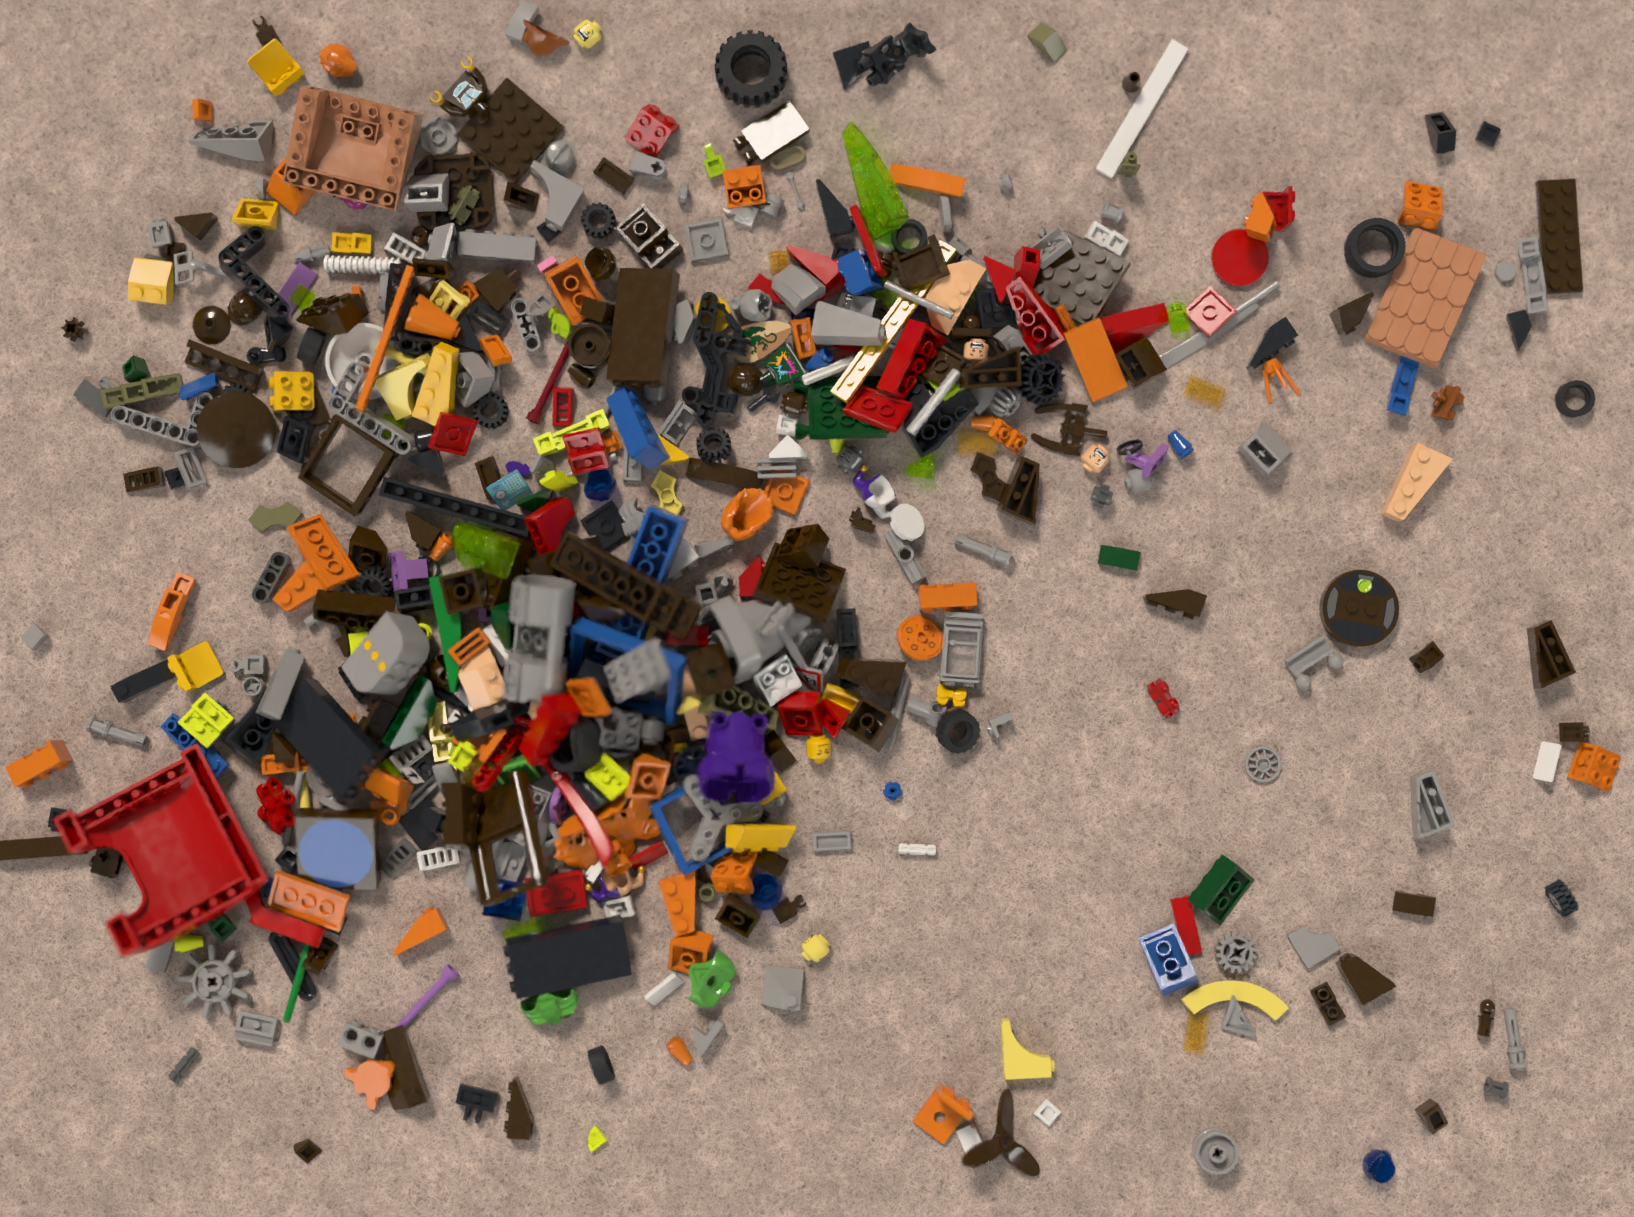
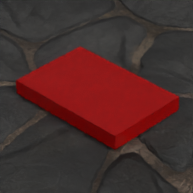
(878, 408)
(561, 894)

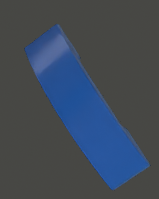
(1402, 385)

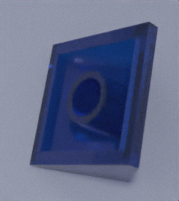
(510, 909)

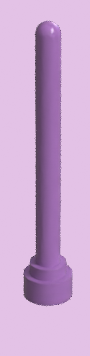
(448, 974)

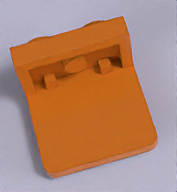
(1421, 206)
(733, 872)

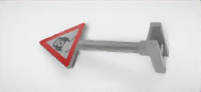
(774, 623)

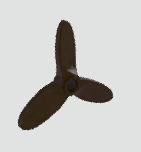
(1002, 1143)

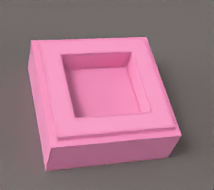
(547, 264)

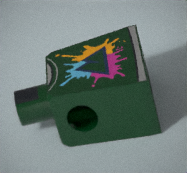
(783, 367)

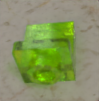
(1177, 317)

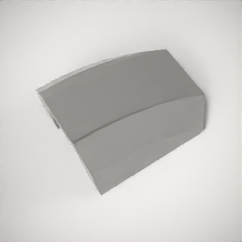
(797, 287)

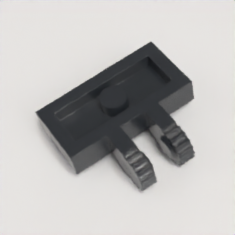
(476, 1098)

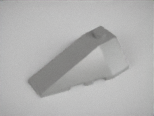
(245, 142)

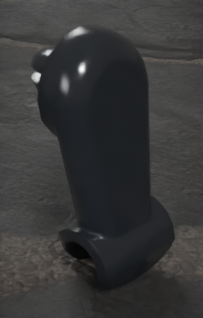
(261, 355)

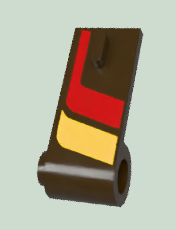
(675, 740)

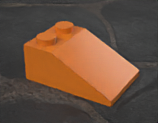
(569, 285)

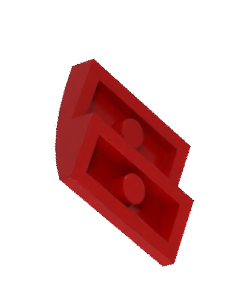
(586, 451)

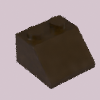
(738, 915)

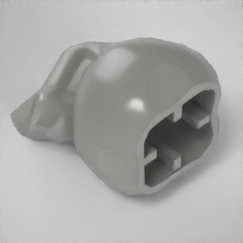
(753, 305)

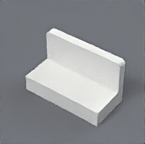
(968, 1136)

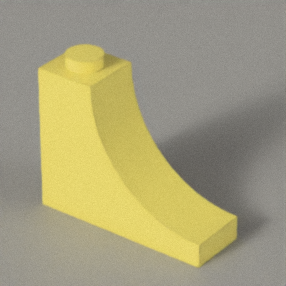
(397, 386)
(1020, 1062)

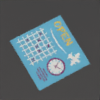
(509, 490)

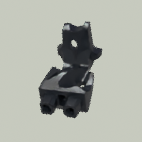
(881, 55)

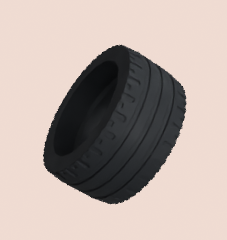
(1395, 237)
(588, 749)

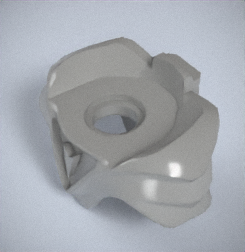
(632, 518)

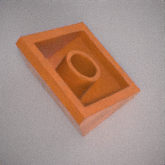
(647, 778)

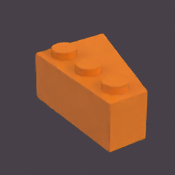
(298, 589)
(947, 597)
(680, 900)

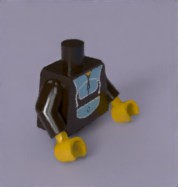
(466, 95)

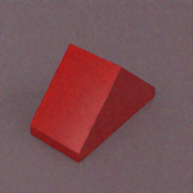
(834, 716)

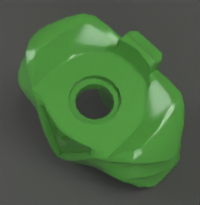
(711, 980)
(550, 1006)

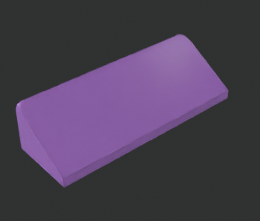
(300, 275)

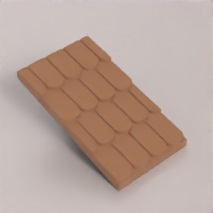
(1425, 297)

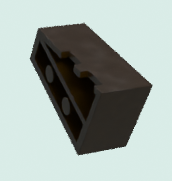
(994, 371)
(1020, 492)

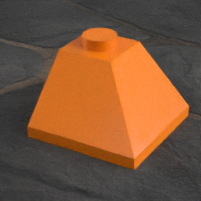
(689, 949)

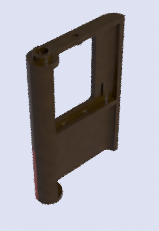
(502, 814)

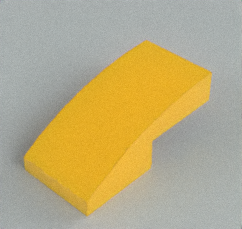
(351, 243)

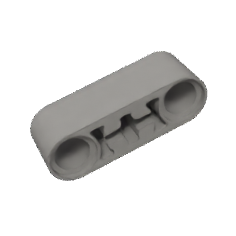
(523, 332)

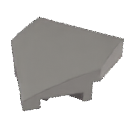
(1052, 245)

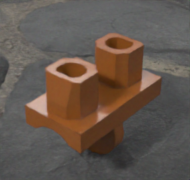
(1444, 402)

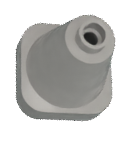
(735, 627)

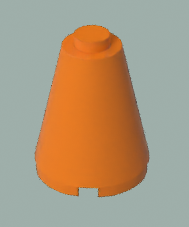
(431, 320)

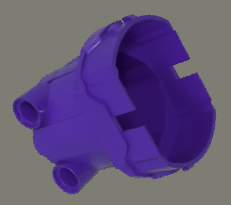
(736, 759)

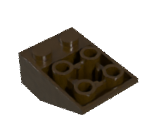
(335, 313)

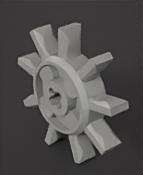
(203, 979)

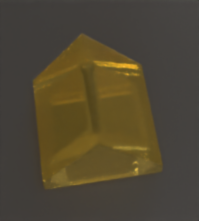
(778, 260)

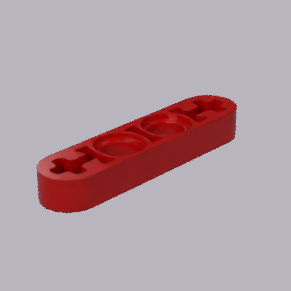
(484, 777)

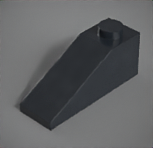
(835, 214)
(142, 682)

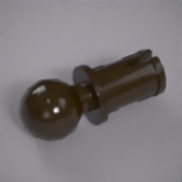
(1487, 1007)

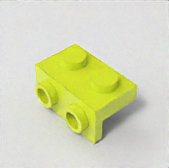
(608, 777)

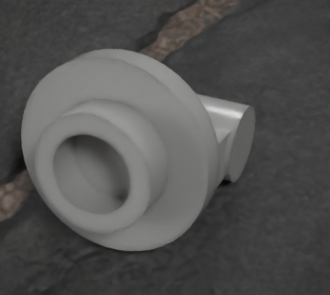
(723, 580)

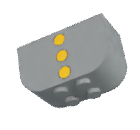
(388, 655)

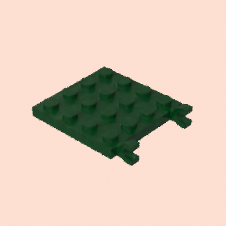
(827, 415)

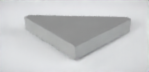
(1236, 1019)

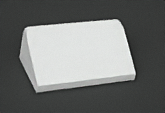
(1547, 761)
(664, 988)

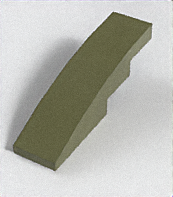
(141, 391)

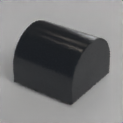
(287, 858)

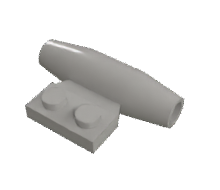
(508, 862)

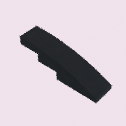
(847, 639)

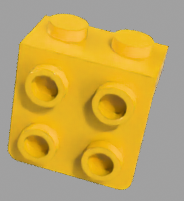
(275, 67)
(291, 391)
(195, 667)

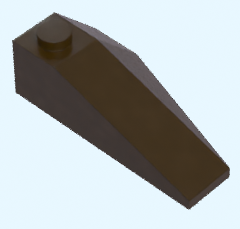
(407, 1081)

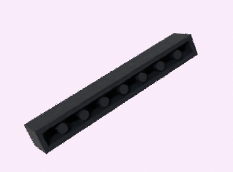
(454, 506)

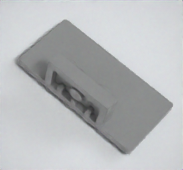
(637, 671)

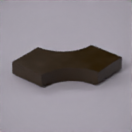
(991, 485)

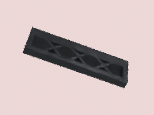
(405, 309)

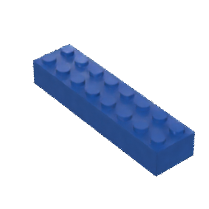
(653, 554)

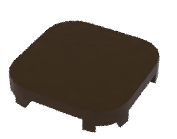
(464, 171)

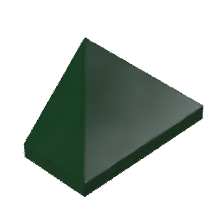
(536, 500)

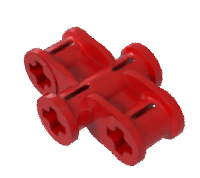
(276, 805)

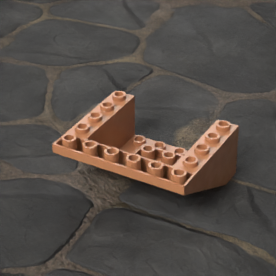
(351, 147)

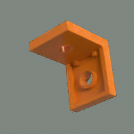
(945, 1101)

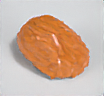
(747, 513)

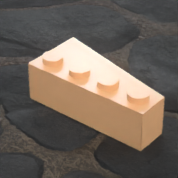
(1414, 479)

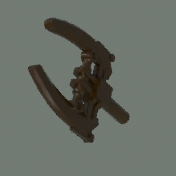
(1076, 429)

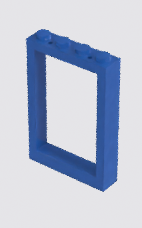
(676, 663)

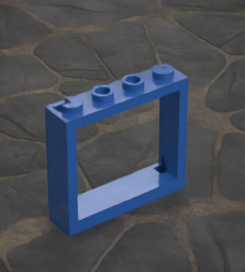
(691, 865)

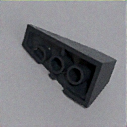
(592, 670)

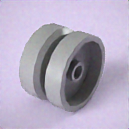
(1215, 1162)

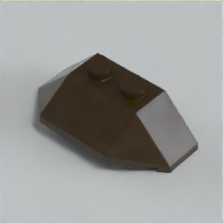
(595, 606)

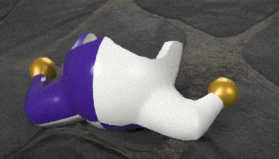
(875, 492)

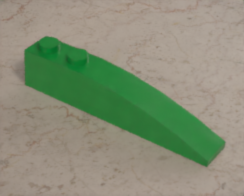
(450, 631)

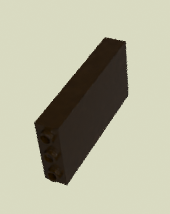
(643, 327)

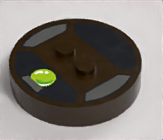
(1359, 608)

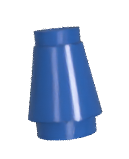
(820, 359)
(1180, 444)

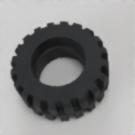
(744, 45)

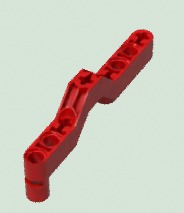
(282, 923)

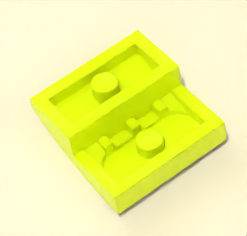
(206, 720)

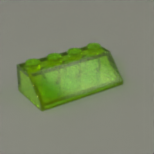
(483, 549)

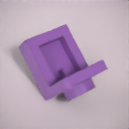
(484, 616)

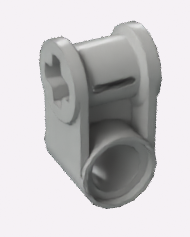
(644, 166)

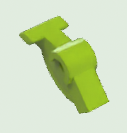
(560, 323)

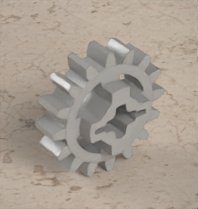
(1227, 956)

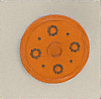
(920, 638)

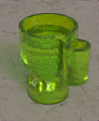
(921, 469)

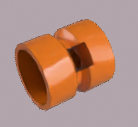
(618, 862)

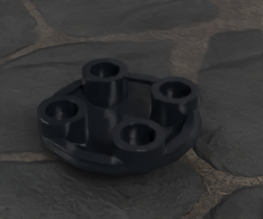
(687, 762)

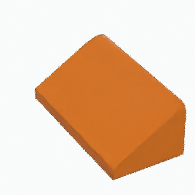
(801, 338)

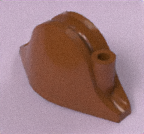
(540, 40)

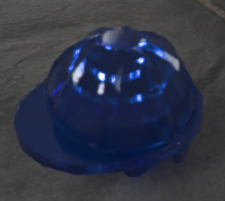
(600, 485)
(766, 891)
(1378, 1166)

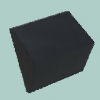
(295, 439)

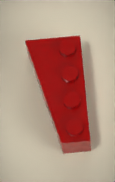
(909, 358)
(549, 727)

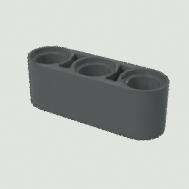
(264, 584)

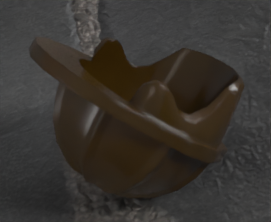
(600, 263)
(243, 309)
(745, 379)

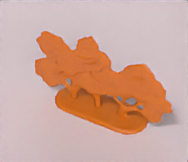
(622, 829)

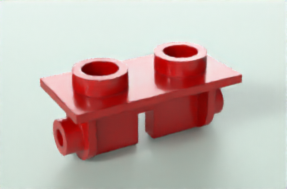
(1168, 704)

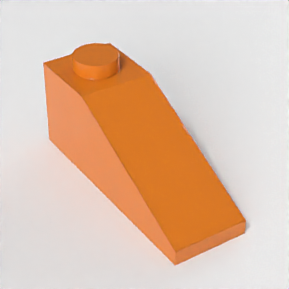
(424, 928)

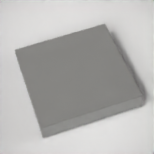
(706, 240)

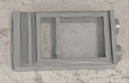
(961, 648)

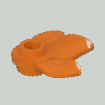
(384, 809)

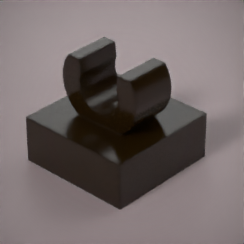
(176, 248)

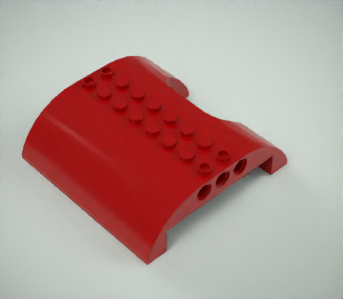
(178, 847)

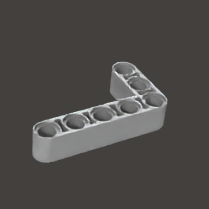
(362, 422)
(168, 427)

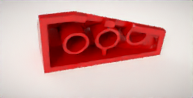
(1037, 321)
(1133, 325)

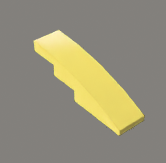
(440, 741)

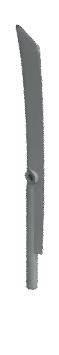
(1199, 339)

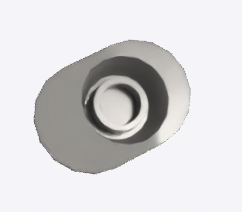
(559, 156)

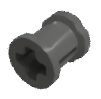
(1502, 1090)

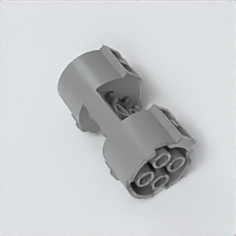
(541, 612)

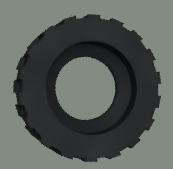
(948, 721)

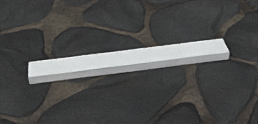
(1141, 109)

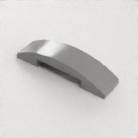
(1533, 275)

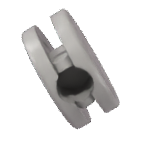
(824, 655)

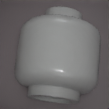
(1137, 482)

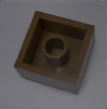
(870, 724)

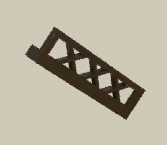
(222, 357)

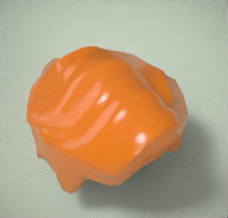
(338, 60)

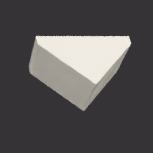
(788, 449)
(619, 906)

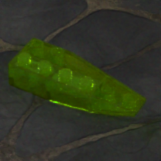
(874, 185)

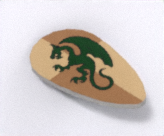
(763, 338)

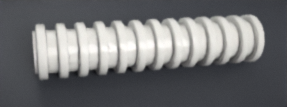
(360, 264)

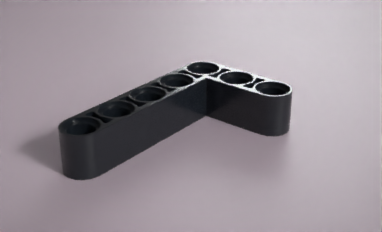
(251, 278)

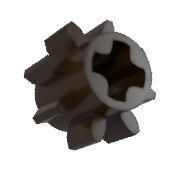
(68, 328)

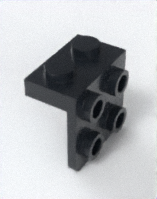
(622, 729)

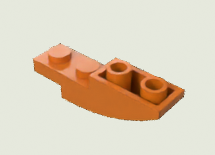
(169, 611)

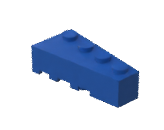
(636, 428)

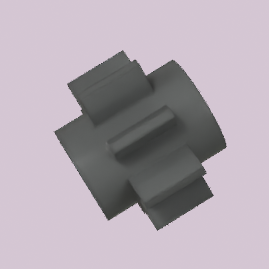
(1101, 496)

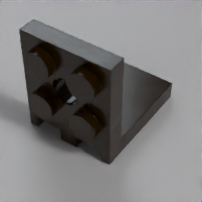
(706, 658)

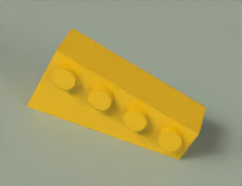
(439, 385)

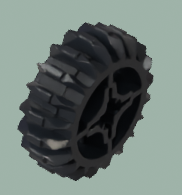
(1047, 378)

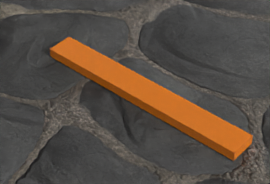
(385, 340)

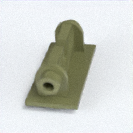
(1129, 165)
(459, 211)

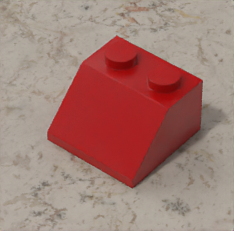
(802, 713)

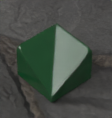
(135, 369)

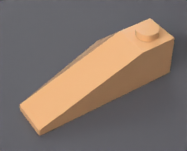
(696, 722)

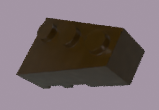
(1547, 655)
(874, 674)
(462, 815)

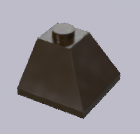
(1351, 314)
(367, 550)
(463, 590)

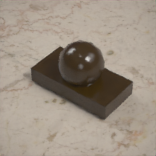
(971, 329)

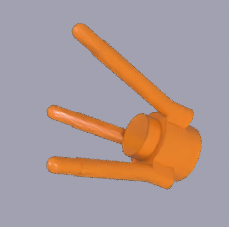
(1273, 369)

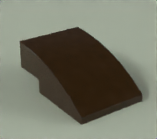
(649, 238)

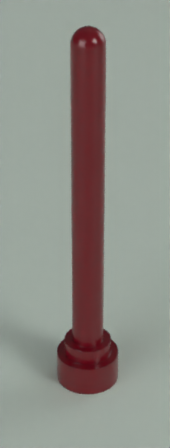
(535, 414)

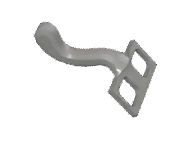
(192, 266)

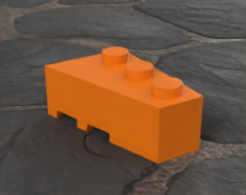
(39, 764)

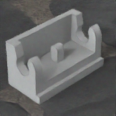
(677, 423)

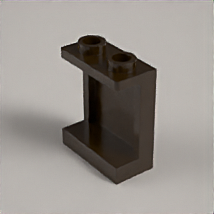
(921, 265)

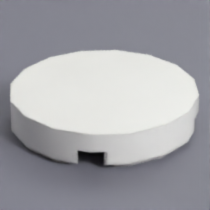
(907, 522)

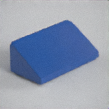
(199, 386)

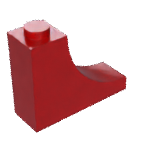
(548, 523)

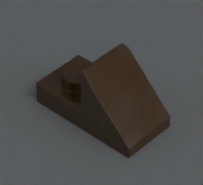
(320, 957)

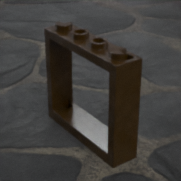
(316, 454)

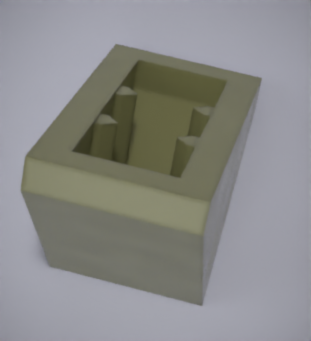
(1047, 41)

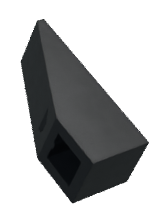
(1275, 337)

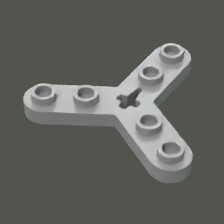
(709, 828)

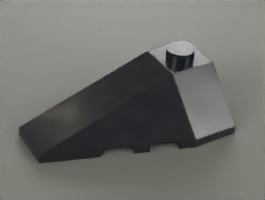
(942, 422)
(251, 734)

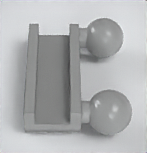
(1309, 656)

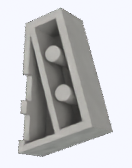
(1428, 805)

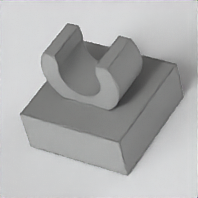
(960, 246)

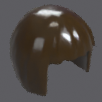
(437, 670)

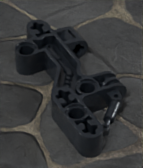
(711, 394)

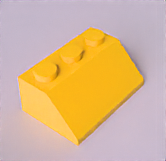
(758, 836)

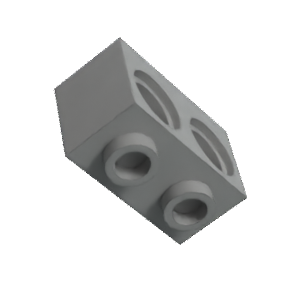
(360, 1044)

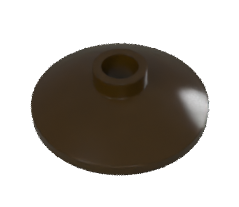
(219, 329)

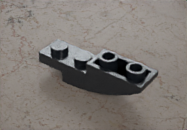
(487, 721)

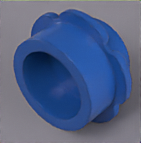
(897, 791)

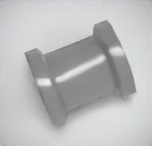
(1112, 212)

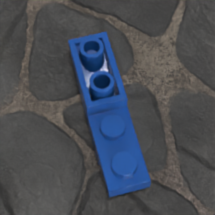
(185, 740)

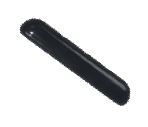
(289, 960)

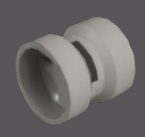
(772, 206)
(250, 686)

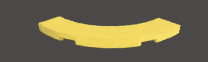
(1241, 990)

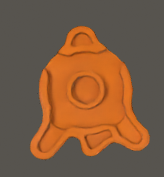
(372, 1079)

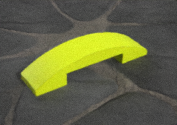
(553, 443)

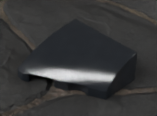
(846, 63)

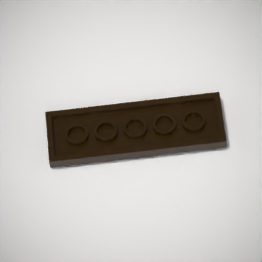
(1559, 235)

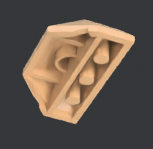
(953, 292)
(481, 679)

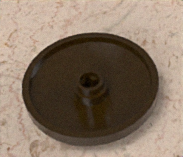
(236, 429)

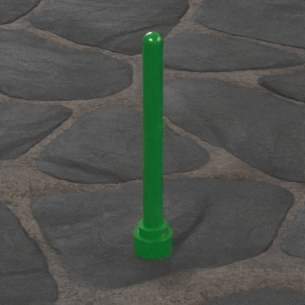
(296, 985)

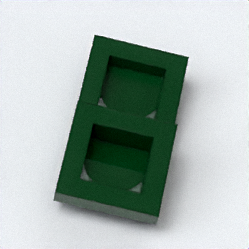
(1119, 557)
(221, 927)

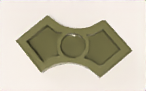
(283, 515)

